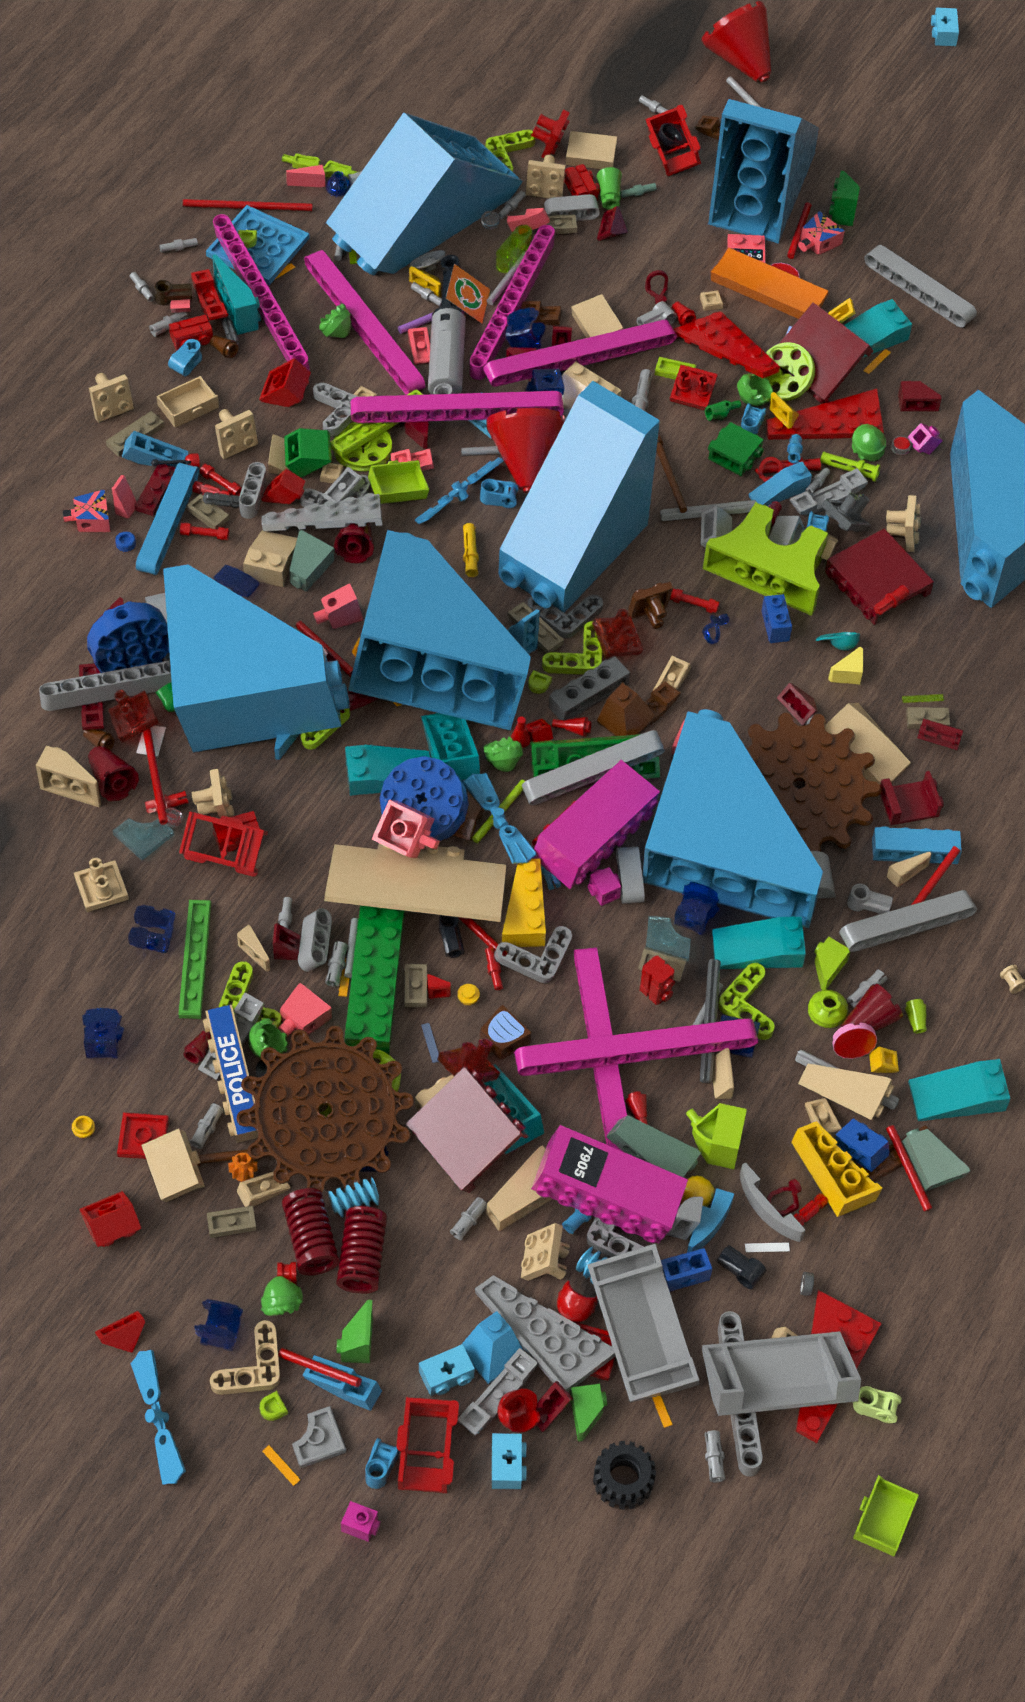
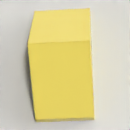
(849, 669)

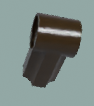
(166, 292)

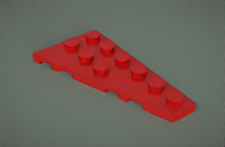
(725, 340)
(831, 419)
(858, 1333)

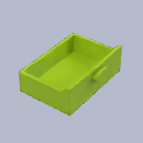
(398, 481)
(885, 1516)

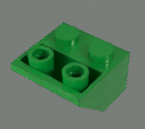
(845, 200)
(307, 450)

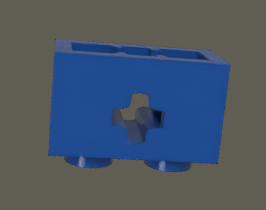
(776, 618)
(863, 1144)
(687, 1269)

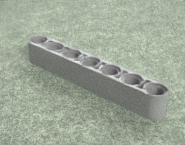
(920, 286)
(104, 685)
(592, 767)
(907, 921)
(741, 1426)

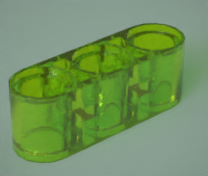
(513, 247)

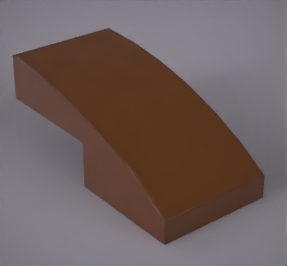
(709, 126)
(547, 314)
(662, 699)

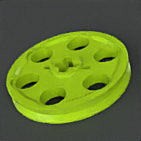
(794, 366)
(370, 449)

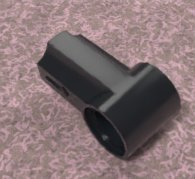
(451, 936)
(746, 1270)

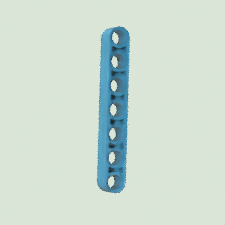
(167, 519)

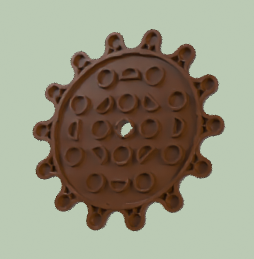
(830, 775)
(317, 1076)

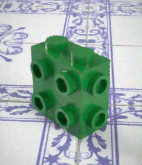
(735, 449)

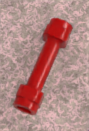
(208, 472)
(221, 533)
(711, 605)

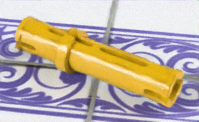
(470, 556)

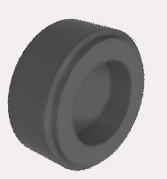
(807, 1284)

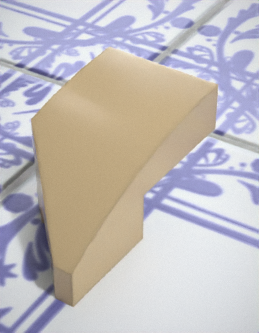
(830, 546)

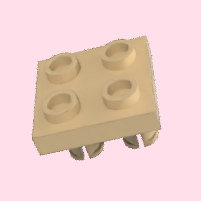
(545, 178)
(110, 396)
(235, 433)
(910, 521)
(214, 798)
(100, 885)
(542, 1253)

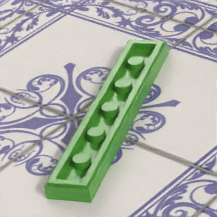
(195, 959)

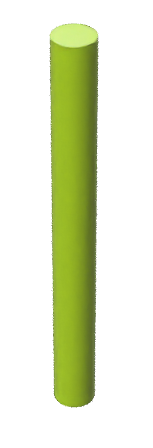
(504, 805)

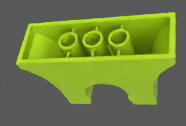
(765, 567)

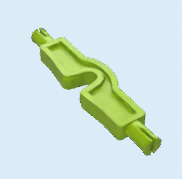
(302, 161)

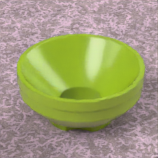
(826, 1016)

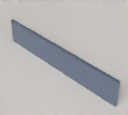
(430, 1042)

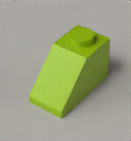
(829, 960)

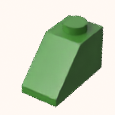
(587, 1408)

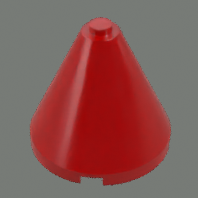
(743, 41)
(525, 440)

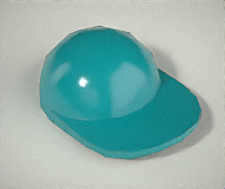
(842, 641)

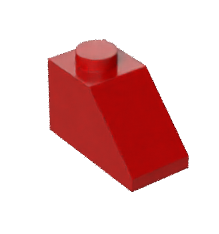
(284, 488)

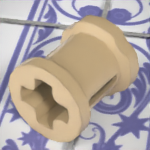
(1013, 979)

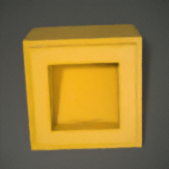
(883, 1060)

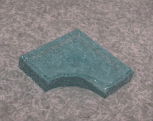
(142, 837)
(664, 938)

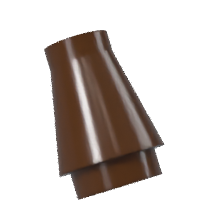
(226, 347)
(99, 738)

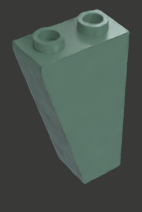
(653, 1146)

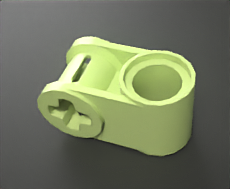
(878, 1404)

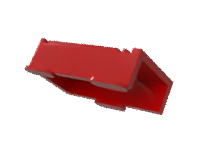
(681, 162)
(248, 847)
(421, 1477)

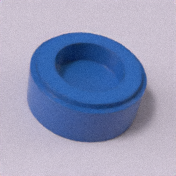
(125, 541)

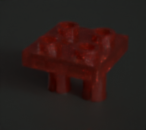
(618, 635)
(132, 714)
(471, 1058)

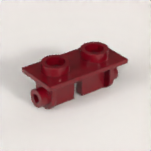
(940, 734)

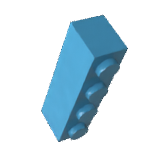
(905, 843)

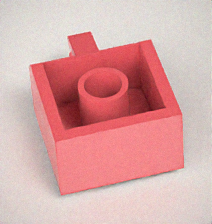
(405, 829)

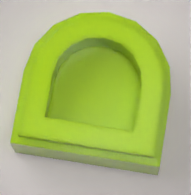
(248, 237)
(539, 682)
(272, 1407)

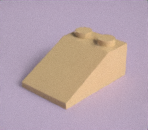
(270, 558)
(66, 777)

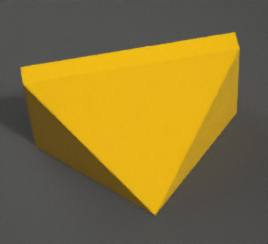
(425, 280)
(843, 311)
(782, 410)

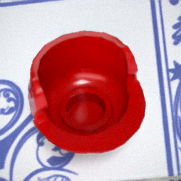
(574, 1305)
(518, 1410)

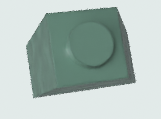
(309, 560)
(932, 1159)

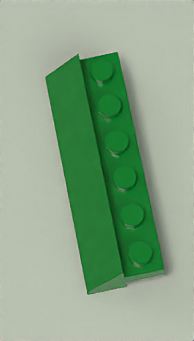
(555, 754)

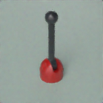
(191, 459)

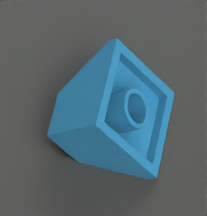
(491, 1346)

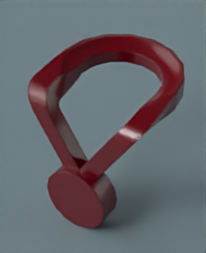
(658, 298)
(795, 1187)

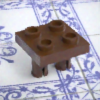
(651, 603)

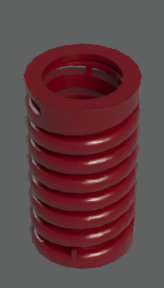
(310, 1231)
(361, 1248)

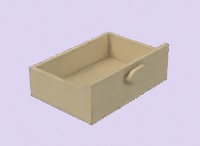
(591, 150)
(595, 317)
(187, 401)
(173, 1165)

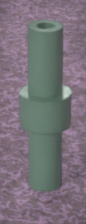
(638, 190)

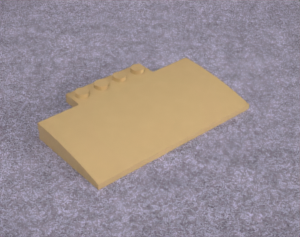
(431, 883)

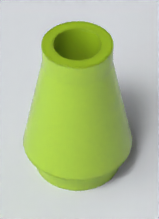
(916, 1013)

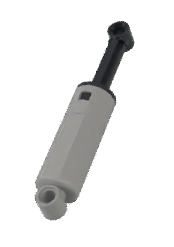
(447, 340)

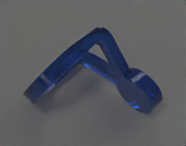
(716, 622)

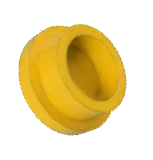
(468, 994)
(83, 1127)

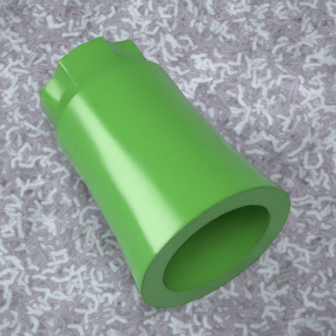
(610, 185)

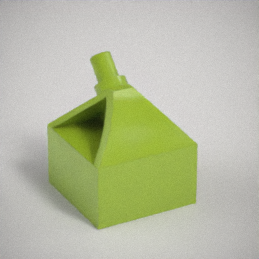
(718, 1134)

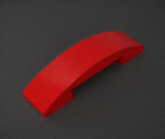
(208, 295)

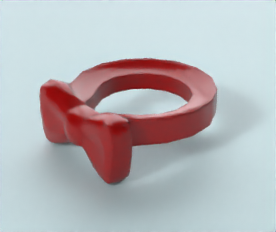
(759, 471)

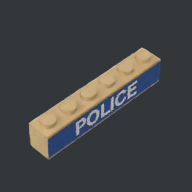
(231, 1066)

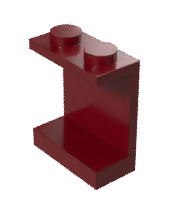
(911, 800)

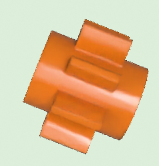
(242, 1167)

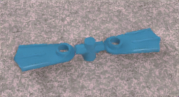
(459, 490)
(515, 844)
(168, 1456)

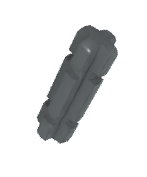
(229, 329)
(221, 499)

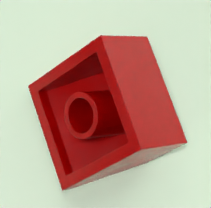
(286, 384)
(110, 1219)

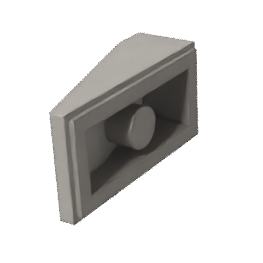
(344, 486)

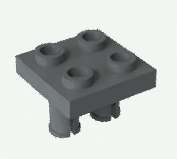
(848, 512)

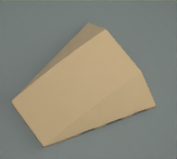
(870, 738)

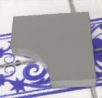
(320, 1440)

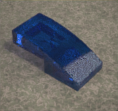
(237, 580)

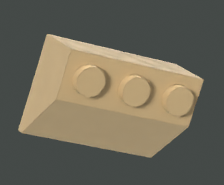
(577, 378)

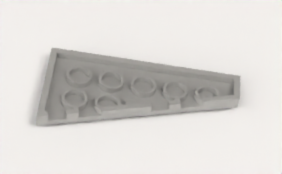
(328, 515)
(552, 1340)

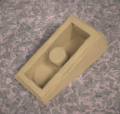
(674, 673)
(906, 869)
(251, 945)
(820, 1111)
(260, 1189)

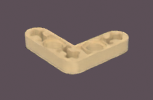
(257, 1372)

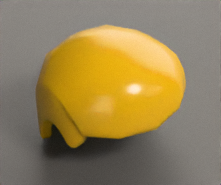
(699, 1187)

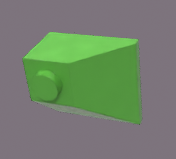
(357, 1336)

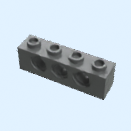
(601, 683)

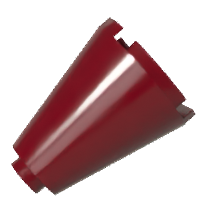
(354, 543)
(112, 774)
(875, 1009)

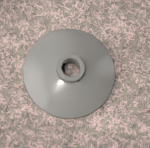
(428, 260)

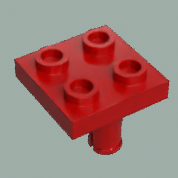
(555, 134)
(693, 387)

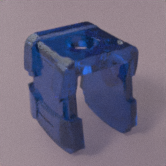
(522, 330)
(546, 381)
(697, 907)
(149, 917)
(102, 1032)
(220, 1315)

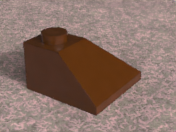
(625, 713)

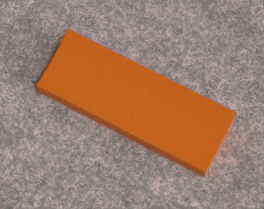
(766, 284)

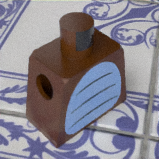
(505, 1033)

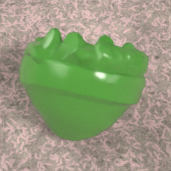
(337, 323)
(754, 390)
(868, 442)
(503, 754)
(265, 1035)
(281, 1297)

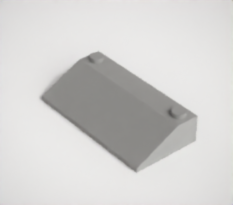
(643, 1324)
(780, 1373)

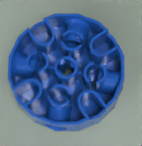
(128, 637)
(433, 780)

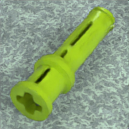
(827, 459)

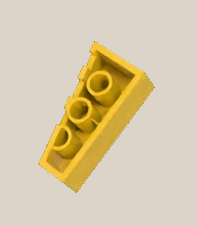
(525, 912)
(834, 1171)

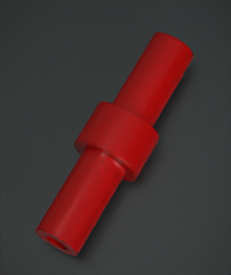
(493, 968)

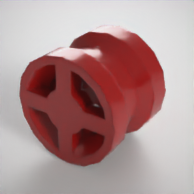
(288, 1271)

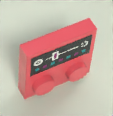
(748, 244)

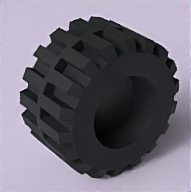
(624, 1456)

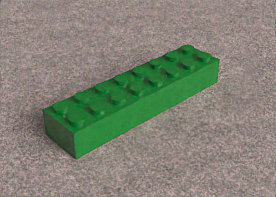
(374, 976)

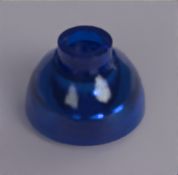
(338, 184)

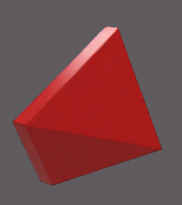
(122, 1333)

